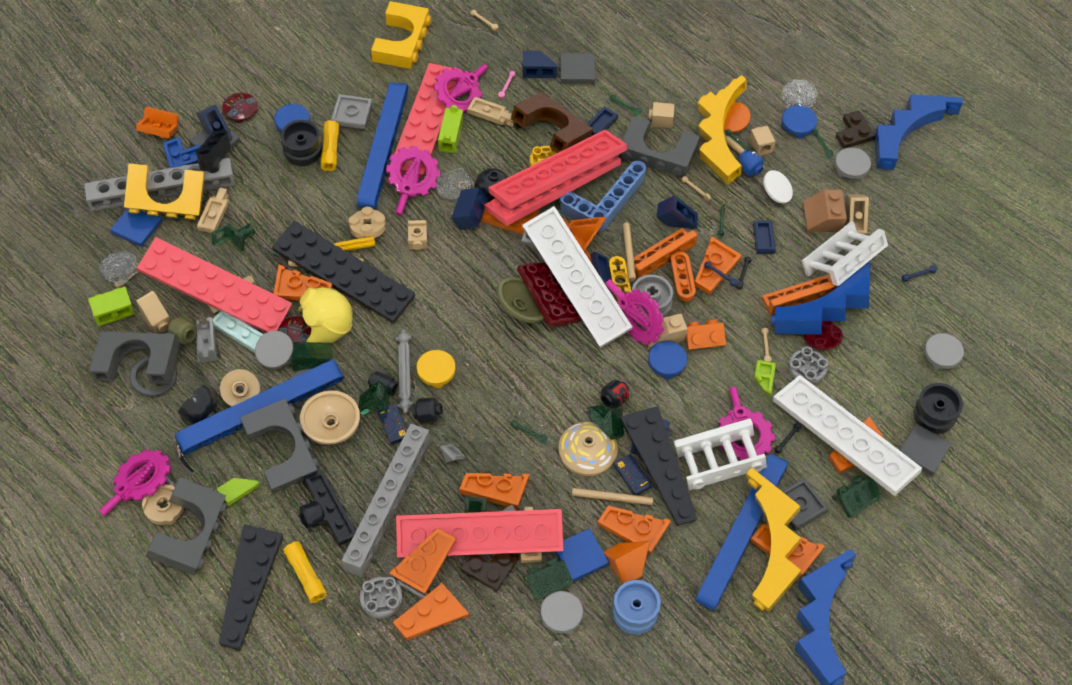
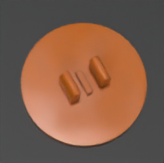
(737, 118)

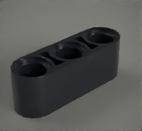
(213, 150)

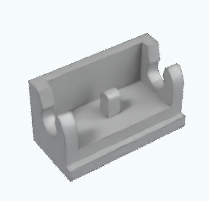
(206, 341)

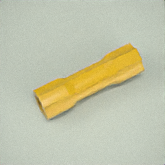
(330, 137)
(305, 572)

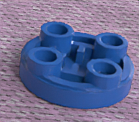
(290, 113)
(799, 121)
(667, 359)

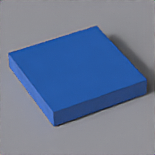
(136, 227)
(582, 555)

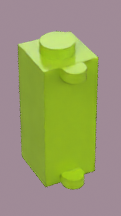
(450, 130)

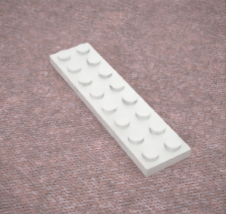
(577, 277)
(847, 435)

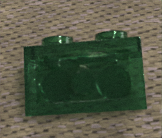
(857, 495)
(548, 578)

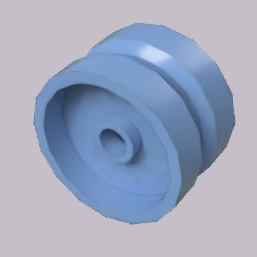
(636, 607)

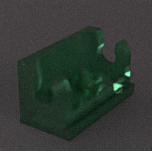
(310, 355)

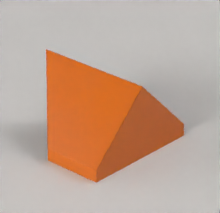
(585, 229)
(628, 559)

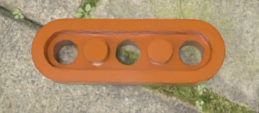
(682, 271)

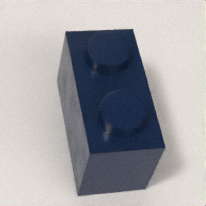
(469, 208)

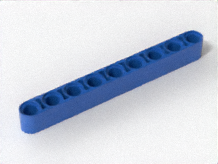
(382, 145)
(229, 420)
(738, 539)

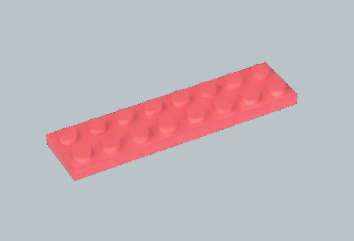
(425, 118)
(557, 169)
(509, 216)
(214, 286)
(485, 531)

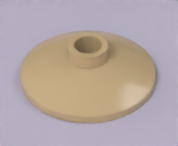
(235, 379)

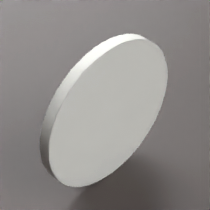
(777, 186)

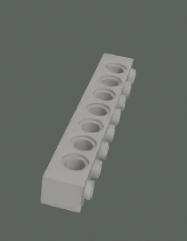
(161, 184)
(385, 501)

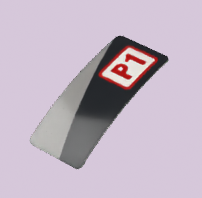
(185, 465)

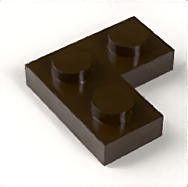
(858, 131)
(491, 573)

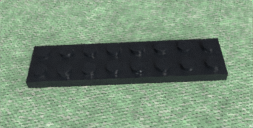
(344, 271)

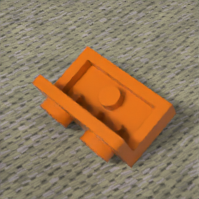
(158, 123)
(706, 335)

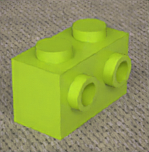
(111, 306)

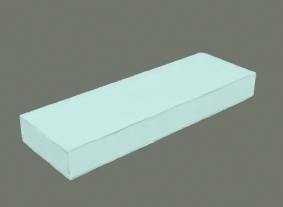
(237, 330)

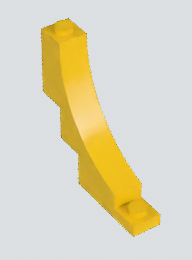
(779, 512)

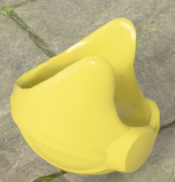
(326, 313)

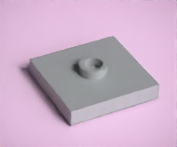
(352, 111)

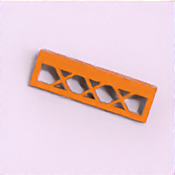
(663, 256)
(813, 292)

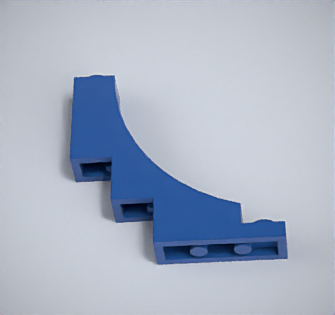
(919, 112)
(808, 317)
(816, 647)

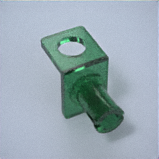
(234, 235)

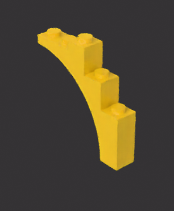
(715, 110)

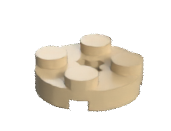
(359, 226)
(159, 515)

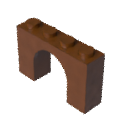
(545, 109)

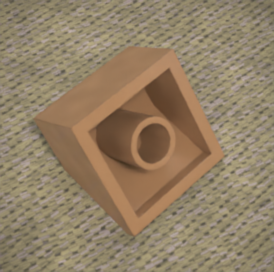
(825, 211)

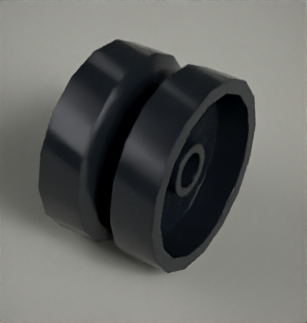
(301, 142)
(938, 408)

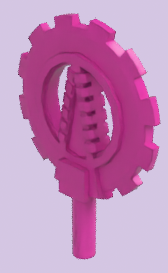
(466, 83)
(408, 184)
(631, 306)
(741, 413)
(133, 484)

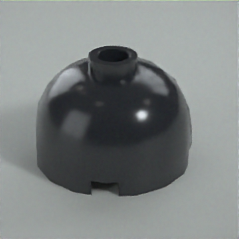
(488, 178)
(199, 406)

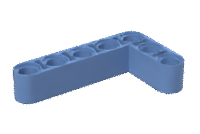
(611, 204)

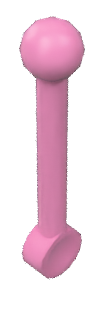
(501, 95)

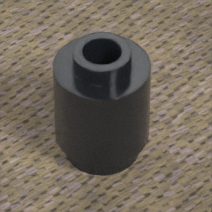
(389, 382)

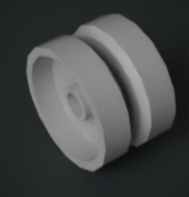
(659, 290)

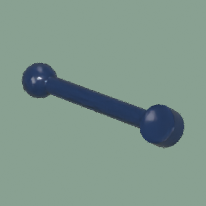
(932, 269)
(733, 282)

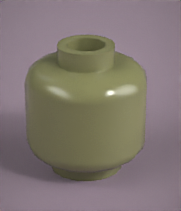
(183, 329)

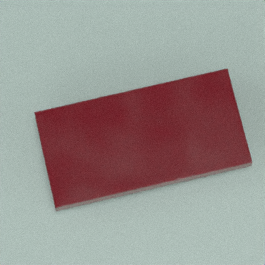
(548, 295)

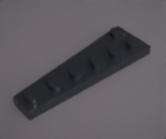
(655, 449)
(251, 571)

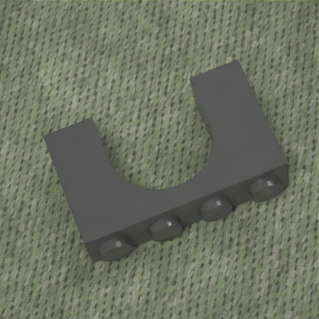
(673, 162)
(115, 345)
(280, 418)
(187, 554)

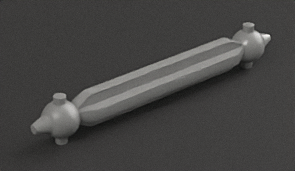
(404, 371)

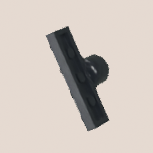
(326, 509)

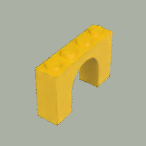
(403, 52)
(138, 199)

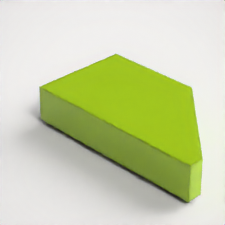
(764, 375)
(236, 489)

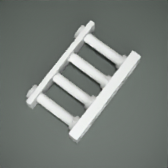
(851, 262)
(720, 436)

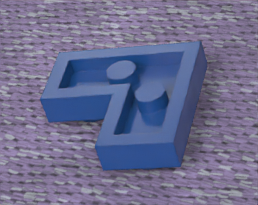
(177, 155)

